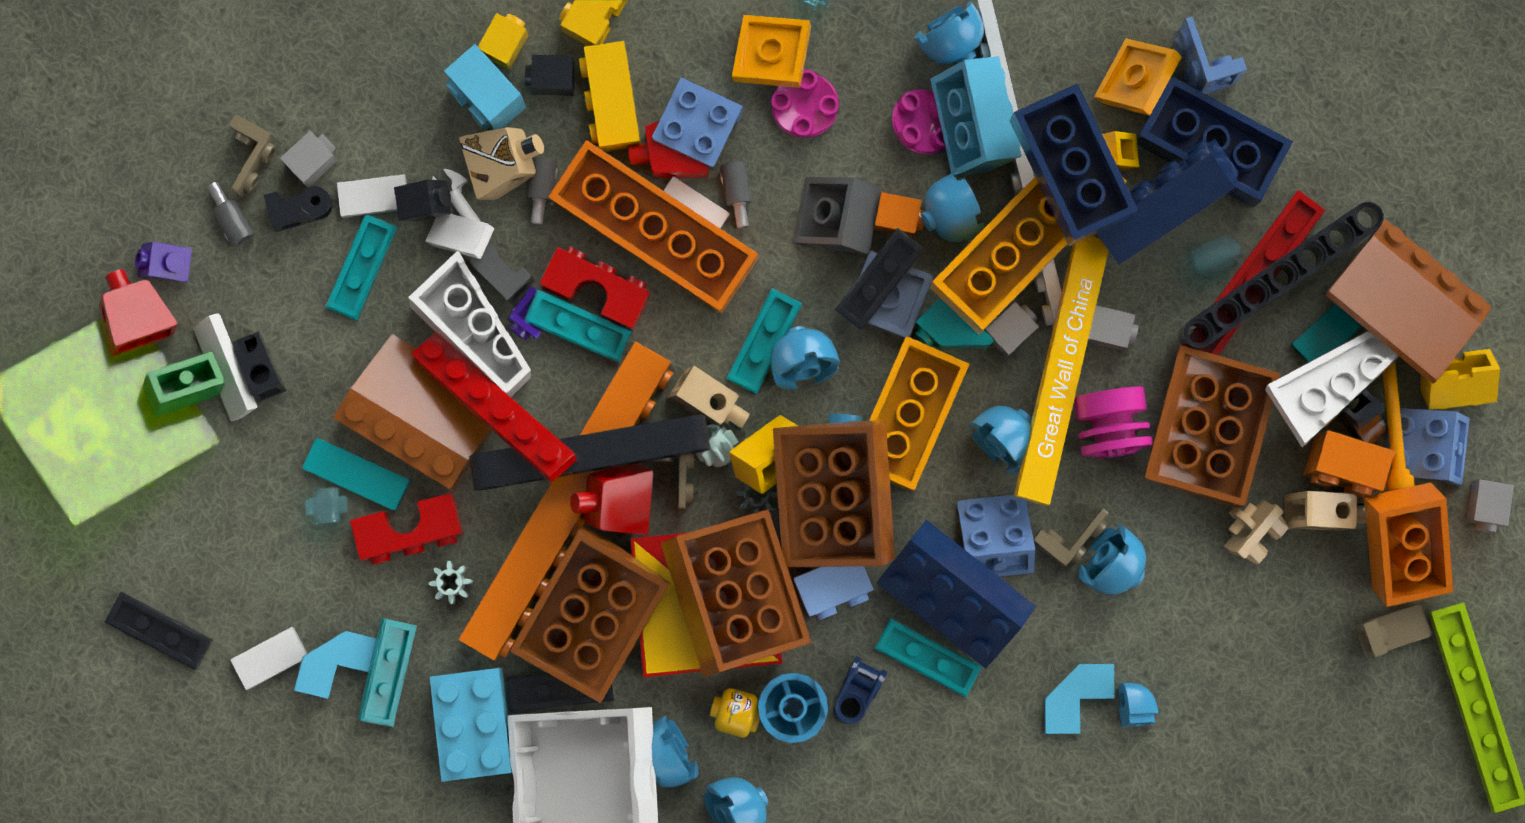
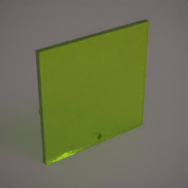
(91, 424)

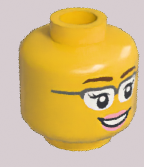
(735, 712)

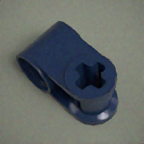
(859, 689)

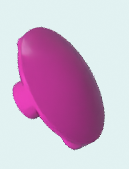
(806, 109)
(918, 123)

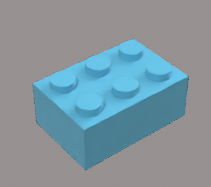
(975, 116)
(471, 724)

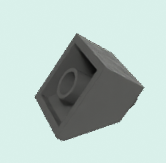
(837, 214)

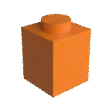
(900, 213)

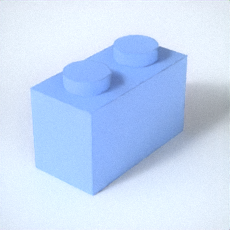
(832, 586)

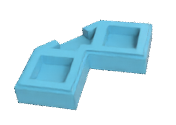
(320, 664)
(1063, 702)

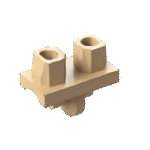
(1251, 527)

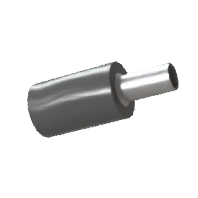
(541, 186)
(736, 190)
(230, 217)

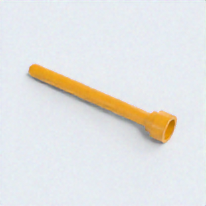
(1399, 476)

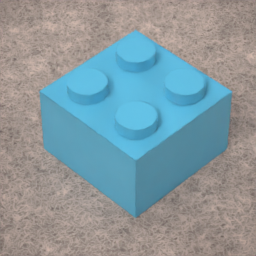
(488, 92)

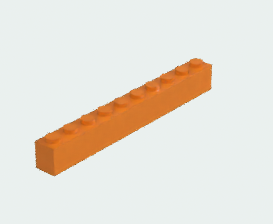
(553, 521)

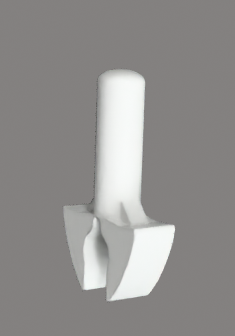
(457, 198)

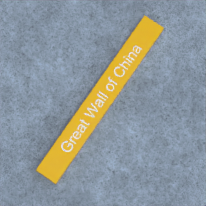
(1062, 371)

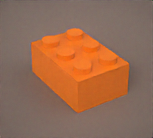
(1409, 544)

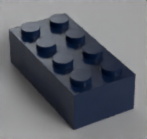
(1189, 116)
(1073, 164)
(1172, 199)
(956, 594)

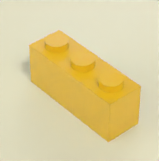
(610, 96)

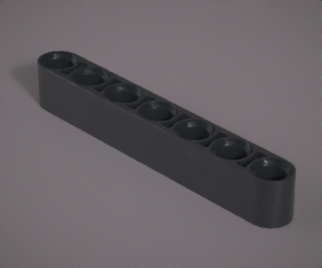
(1296, 271)
(598, 451)

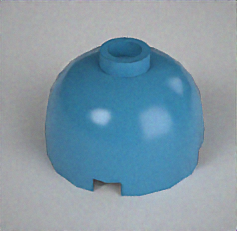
(953, 35)
(952, 210)
(802, 356)
(1003, 434)
(1120, 559)
(793, 707)
(670, 755)
(735, 801)

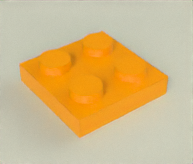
(771, 51)
(1138, 76)

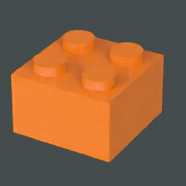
(1348, 463)

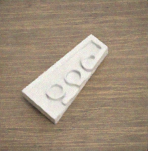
(1328, 384)

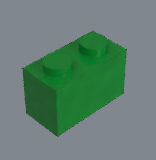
(183, 384)

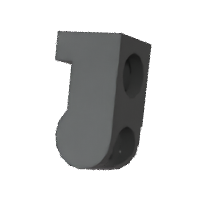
(500, 275)

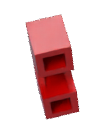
(570, 272)
(437, 523)

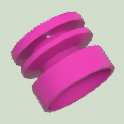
(1112, 422)

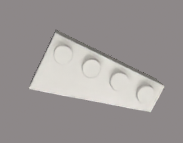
(462, 315)

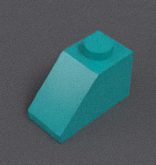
(948, 330)

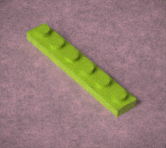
(1478, 707)

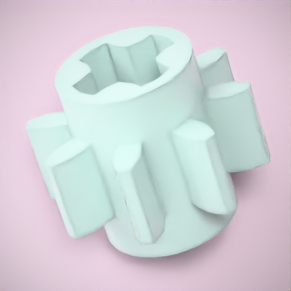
(721, 443)
(460, 581)

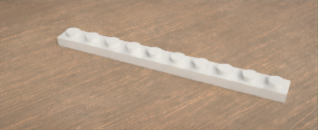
(1047, 279)

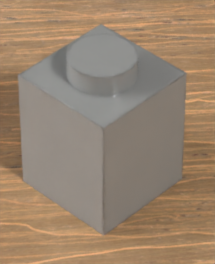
(310, 158)
(1012, 328)
(1112, 329)
(1489, 505)

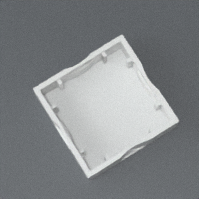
(583, 766)

